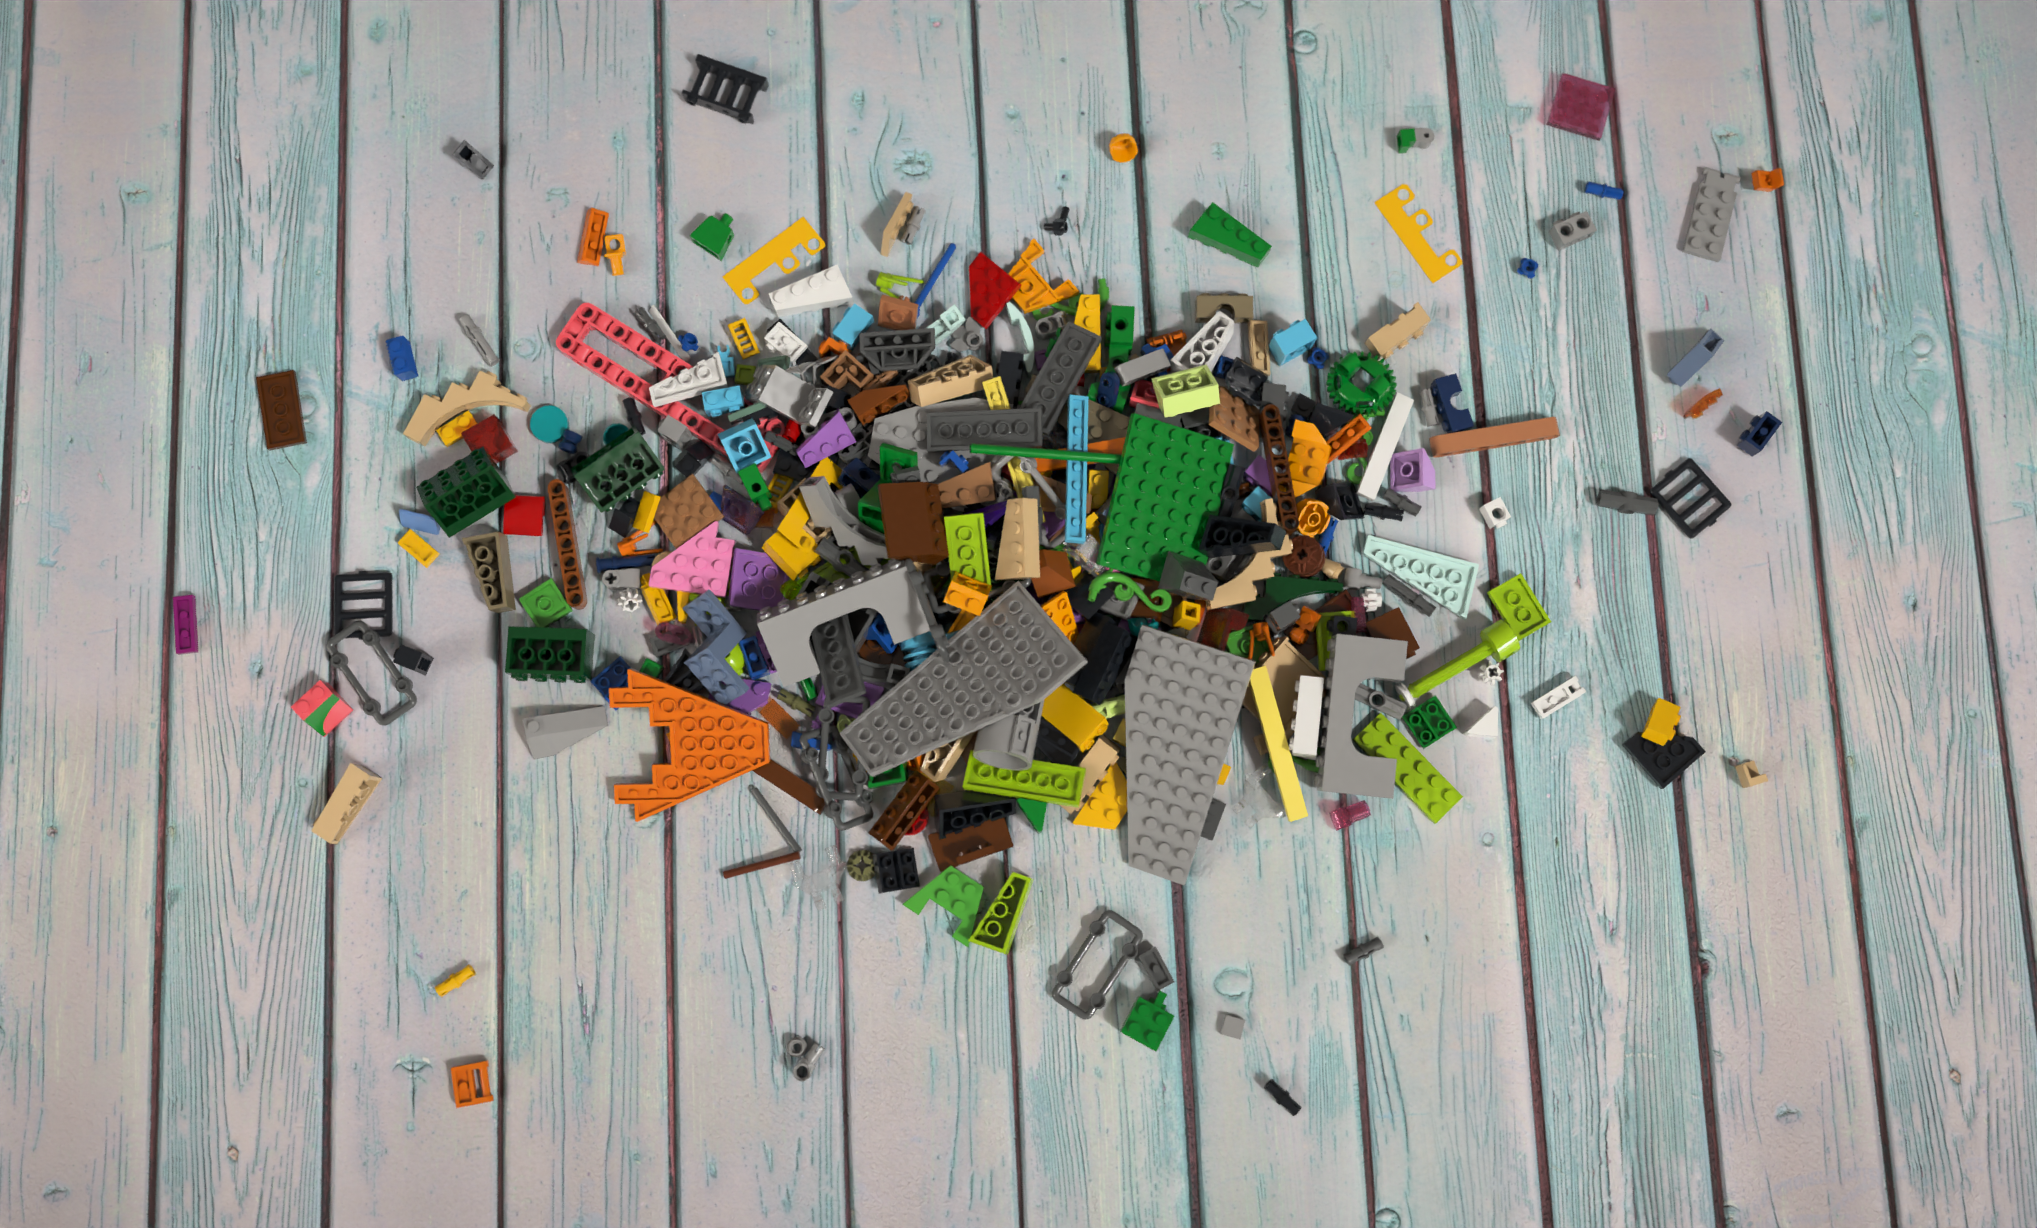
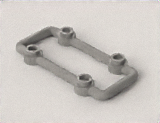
(1029, 465)

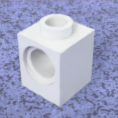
(1495, 505)

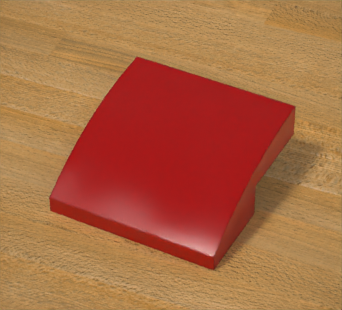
(524, 515)

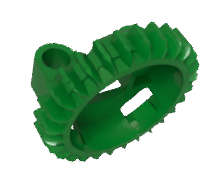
(1379, 391)

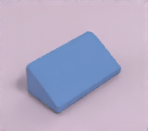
(419, 522)

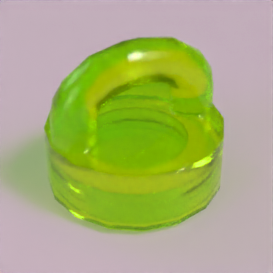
(790, 589)

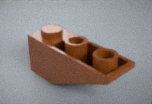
(876, 401)

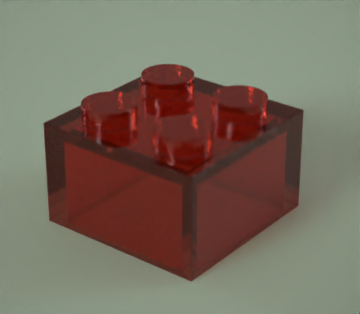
(492, 436)

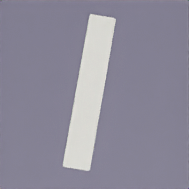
(669, 334)

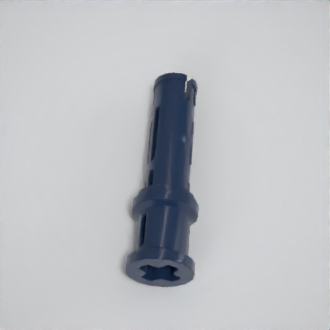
(618, 563)

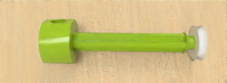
(1497, 641)

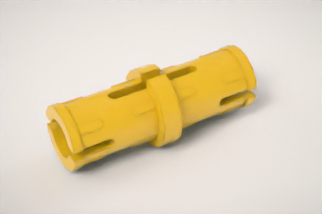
(455, 980)

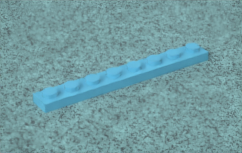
(1076, 470)

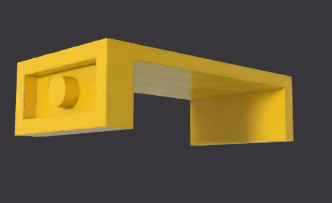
(1074, 717)

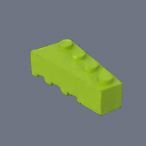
(1002, 919)

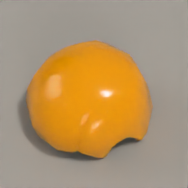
(1123, 148)

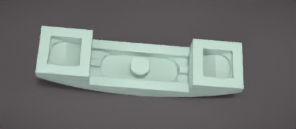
(1017, 318)
(947, 323)

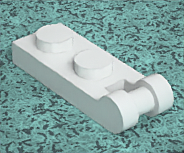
(1557, 697)

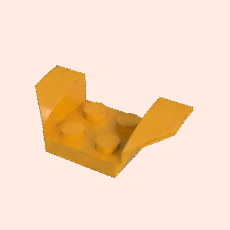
(1307, 458)

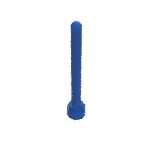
(934, 276)

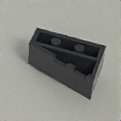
(1055, 744)

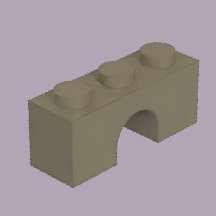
(1239, 306)

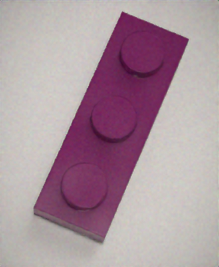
(185, 624)

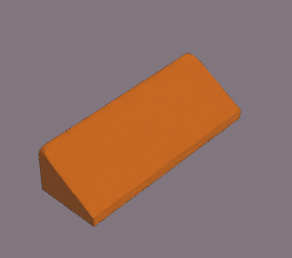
(592, 237)
(1347, 436)

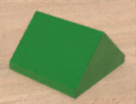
(1034, 812)

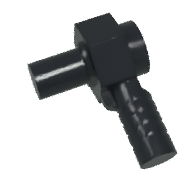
(1059, 225)

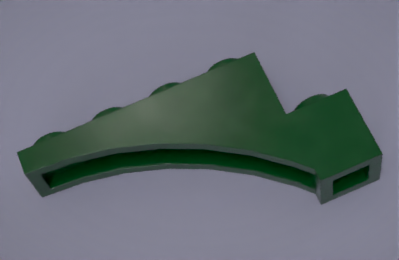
(1283, 589)

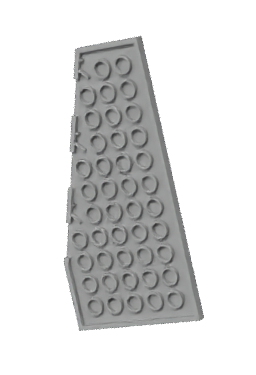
(995, 669)
(1178, 732)

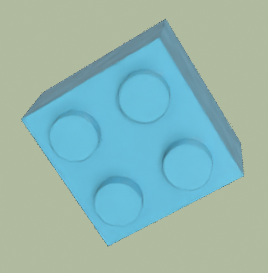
(1292, 342)
(744, 445)

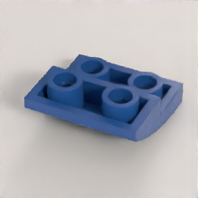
(612, 676)

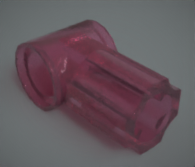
(1346, 816)

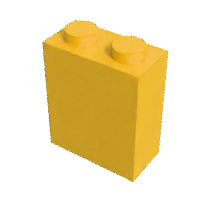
(789, 556)

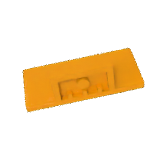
(1061, 613)

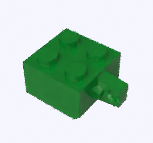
(1148, 1021)

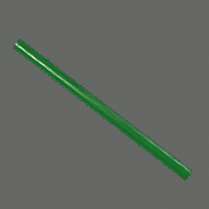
(1045, 453)

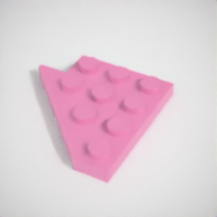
(697, 565)

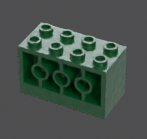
(611, 458)
(465, 491)
(547, 642)

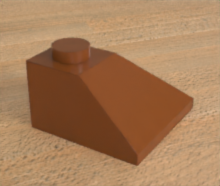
(1054, 573)

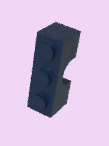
(1443, 390)

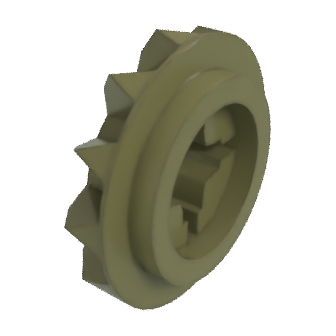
(855, 872)

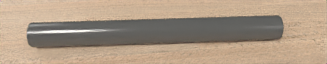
(775, 819)

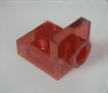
(1356, 450)

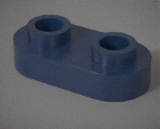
(1108, 391)

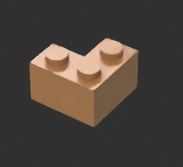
(846, 370)

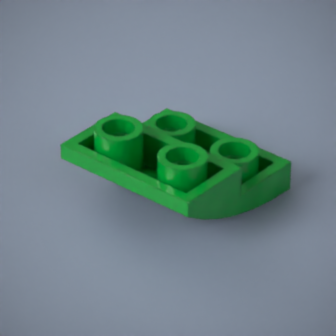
(1429, 722)

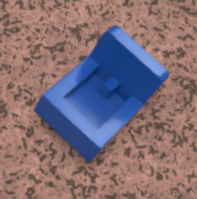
(959, 461)

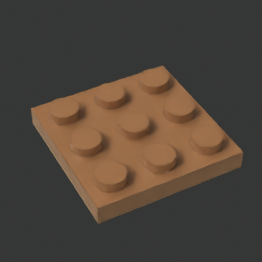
(1236, 419)
(686, 511)

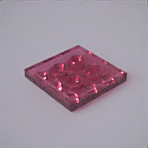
(1581, 106)

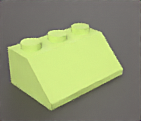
(1186, 391)

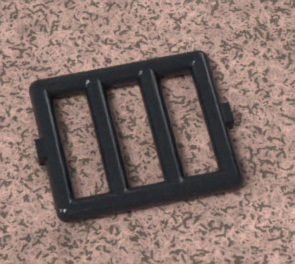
(1700, 477)
(387, 595)

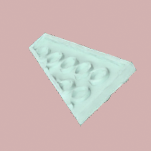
(1435, 575)

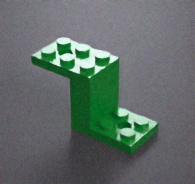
(869, 505)

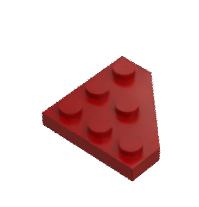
(989, 289)

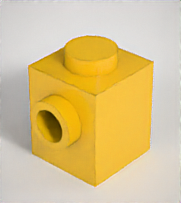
(1186, 615)

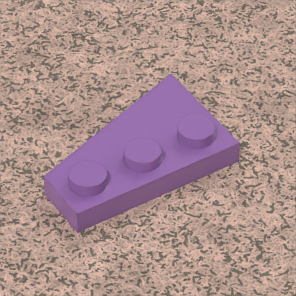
(829, 439)

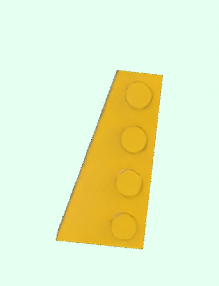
(1088, 317)

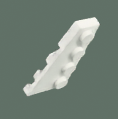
(690, 382)

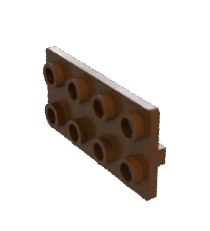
(970, 844)

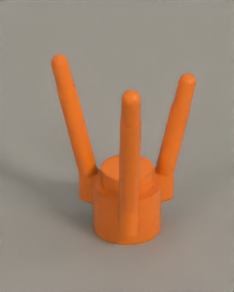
(628, 544)
(1262, 633)

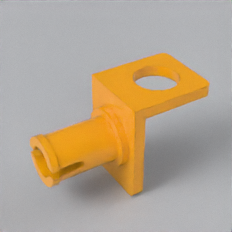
(615, 255)

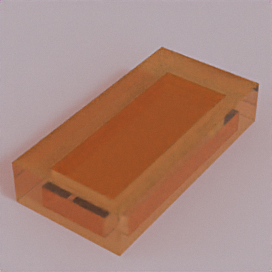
(779, 719)

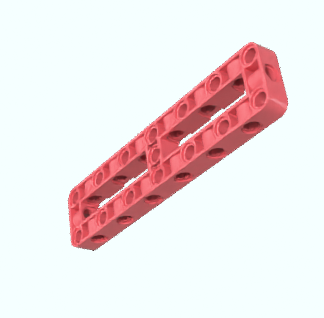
(618, 376)

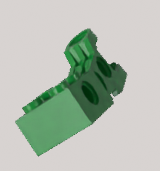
(1119, 343)

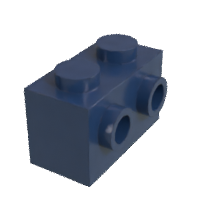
(1759, 433)

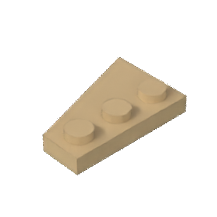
(895, 223)

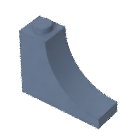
(1695, 358)

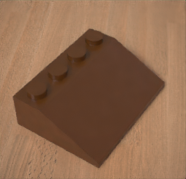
(913, 522)

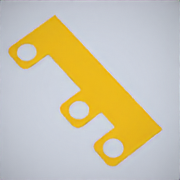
(1410, 234)
(773, 251)
(798, 514)

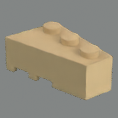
(1398, 332)
(786, 503)

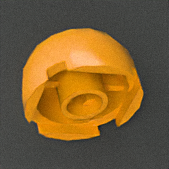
(1312, 517)

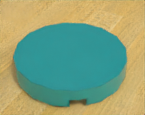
(549, 424)

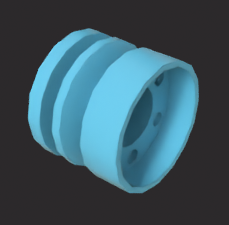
(920, 648)

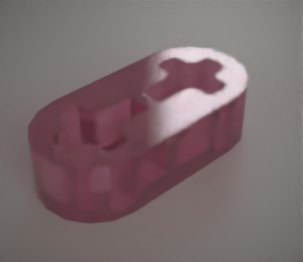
(1358, 607)
(672, 638)

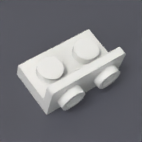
(785, 343)

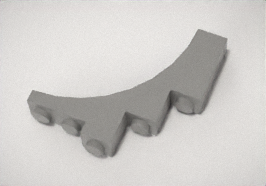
(848, 530)

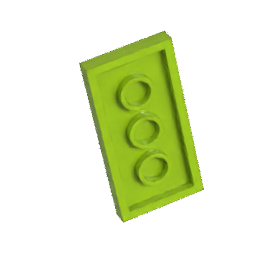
(968, 546)

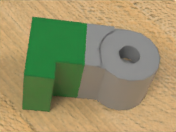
(1414, 138)

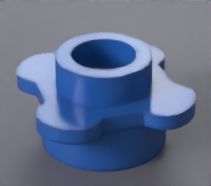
(1527, 263)
(688, 342)
(1316, 352)

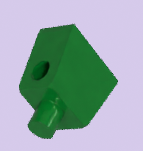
(714, 235)
(755, 482)

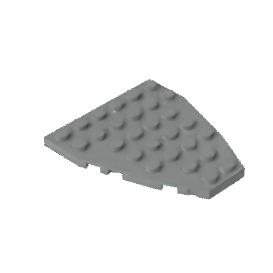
(909, 431)

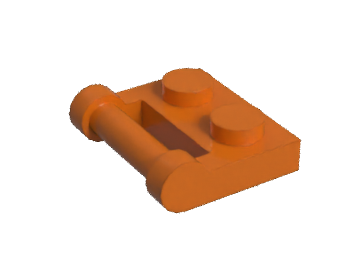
(465, 1085)

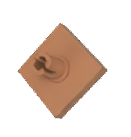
(897, 313)

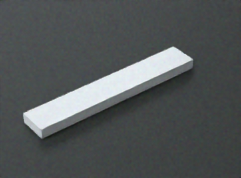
(1384, 446)

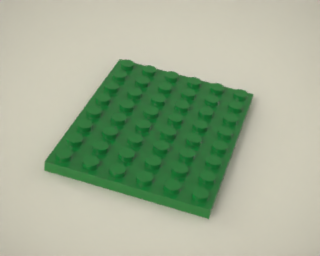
(1162, 496)

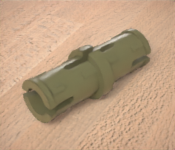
(796, 702)

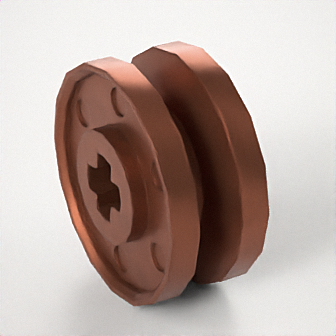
(1308, 565)

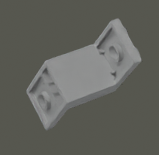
(788, 395)

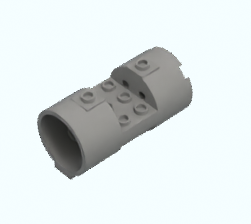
(1011, 740)

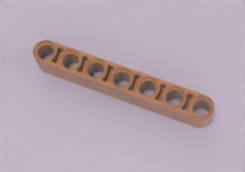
(1494, 437)

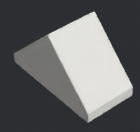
(1485, 726)

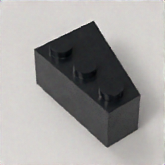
(682, 676)

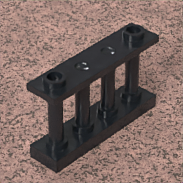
(722, 72)

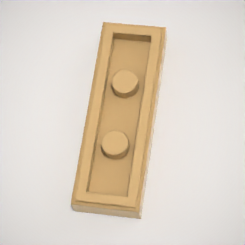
(1259, 345)

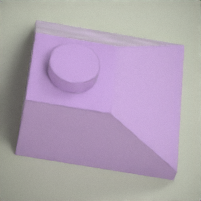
(1411, 471)

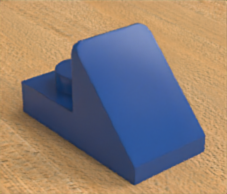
(879, 631)

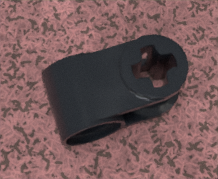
(569, 463)

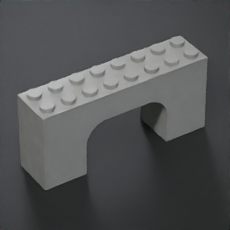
(789, 625)
(1339, 763)

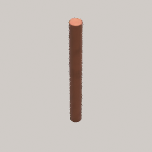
(761, 865)

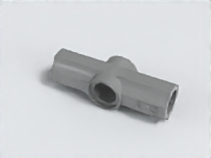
(1389, 705)

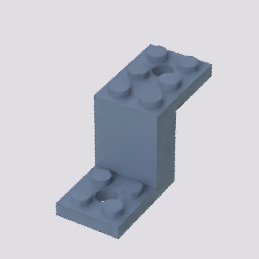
(722, 636)

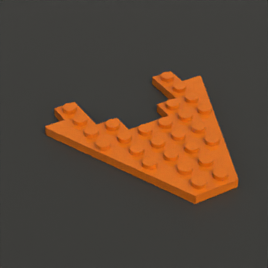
(706, 743)

